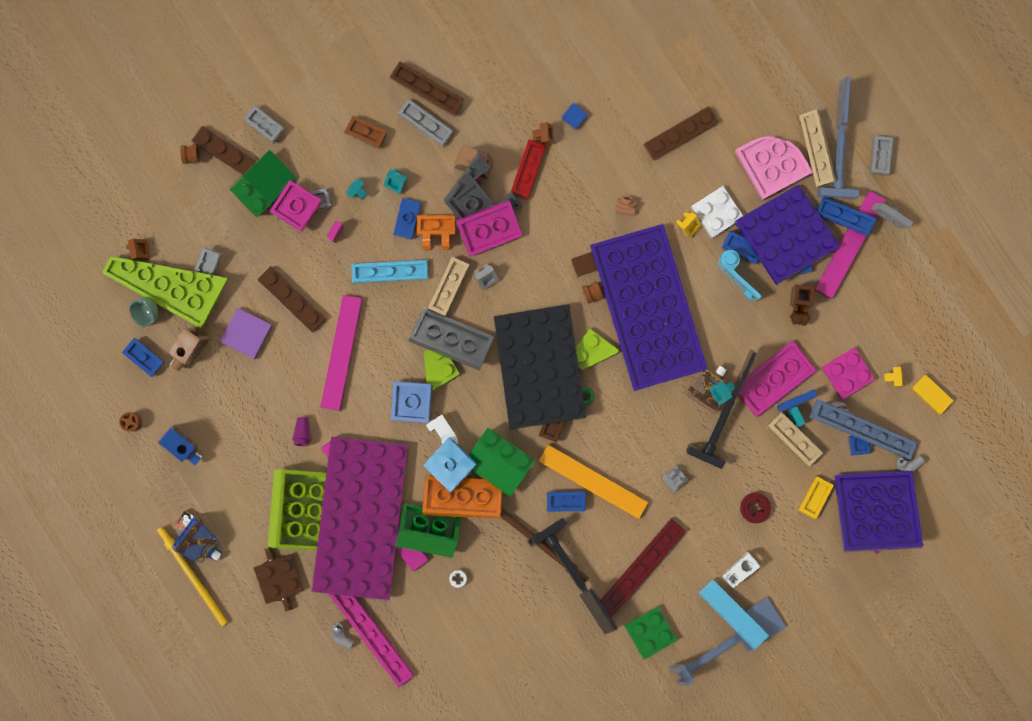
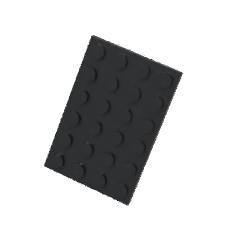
(539, 367)

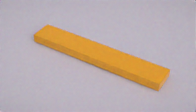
(593, 481)

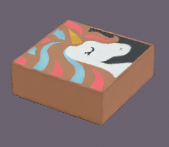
(184, 520)

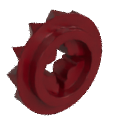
(763, 504)

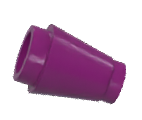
(301, 432)

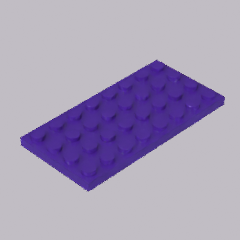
(648, 307)

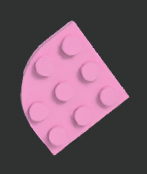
(772, 164)

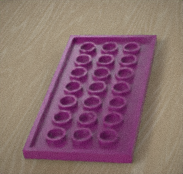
(360, 518)

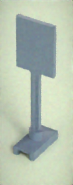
(838, 189)
(762, 613)

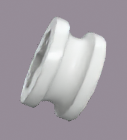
(453, 583)

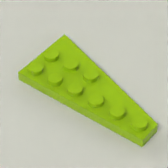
(181, 291)

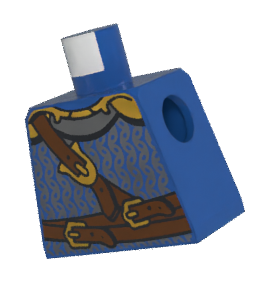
(173, 439)
(197, 542)

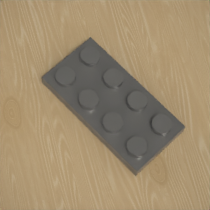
(451, 339)

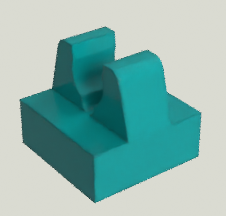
(395, 181)
(355, 189)
(722, 392)

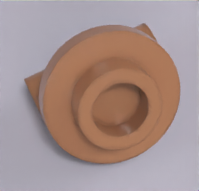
(626, 205)

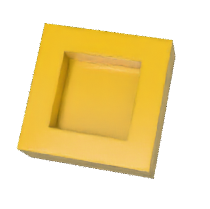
(690, 224)
(896, 377)

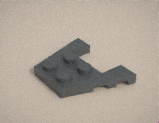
(467, 194)

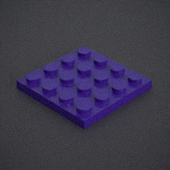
(787, 234)
(878, 511)

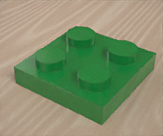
(650, 632)

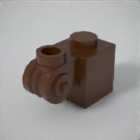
(801, 299)

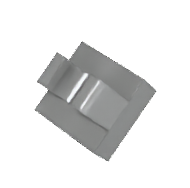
(486, 277)
(674, 478)

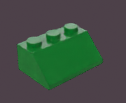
(500, 462)
(427, 532)

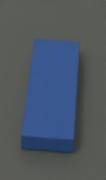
(846, 216)

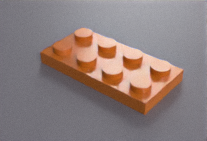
(469, 499)

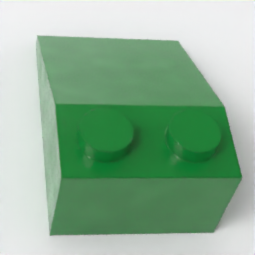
(262, 183)

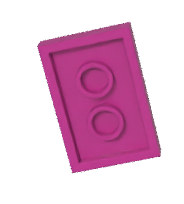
(489, 228)

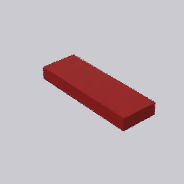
(528, 169)

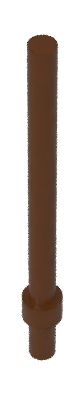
(543, 546)

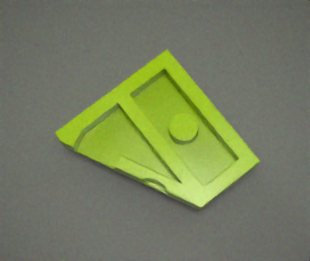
(593, 350)
(438, 369)

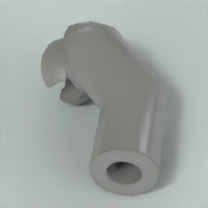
(906, 465)
(339, 636)

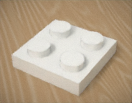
(717, 212)

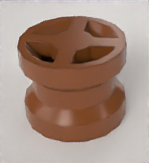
(190, 154)
(592, 292)
(127, 420)

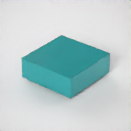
(796, 416)

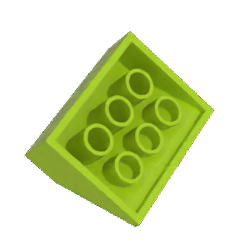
(296, 509)

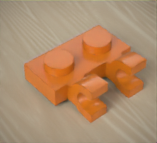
(436, 226)

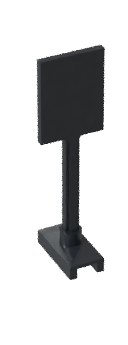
(706, 454)
(588, 596)

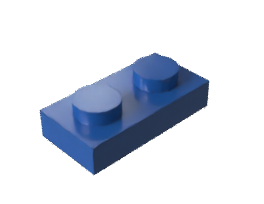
(143, 357)

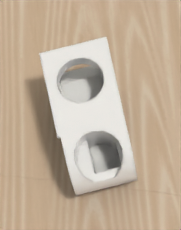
(442, 428)
(740, 570)

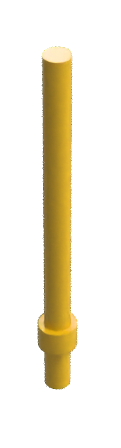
(192, 576)

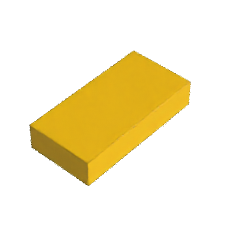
(932, 394)
(815, 497)

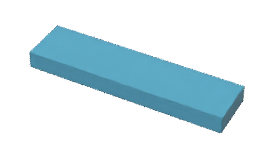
(390, 271)
(733, 614)

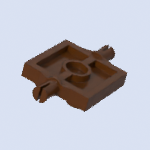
(278, 579)

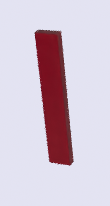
(642, 567)

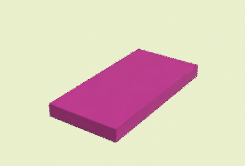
(775, 378)

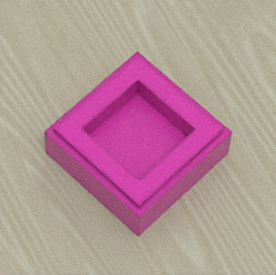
(335, 231)

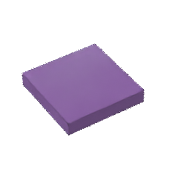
(246, 333)

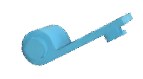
(727, 263)

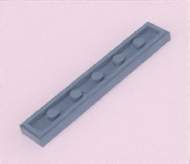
(863, 429)

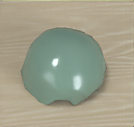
(144, 311)

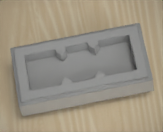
(264, 124)
(881, 155)
(892, 215)
(208, 261)

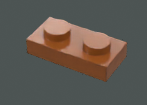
(366, 132)

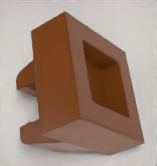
(544, 134)
(138, 249)

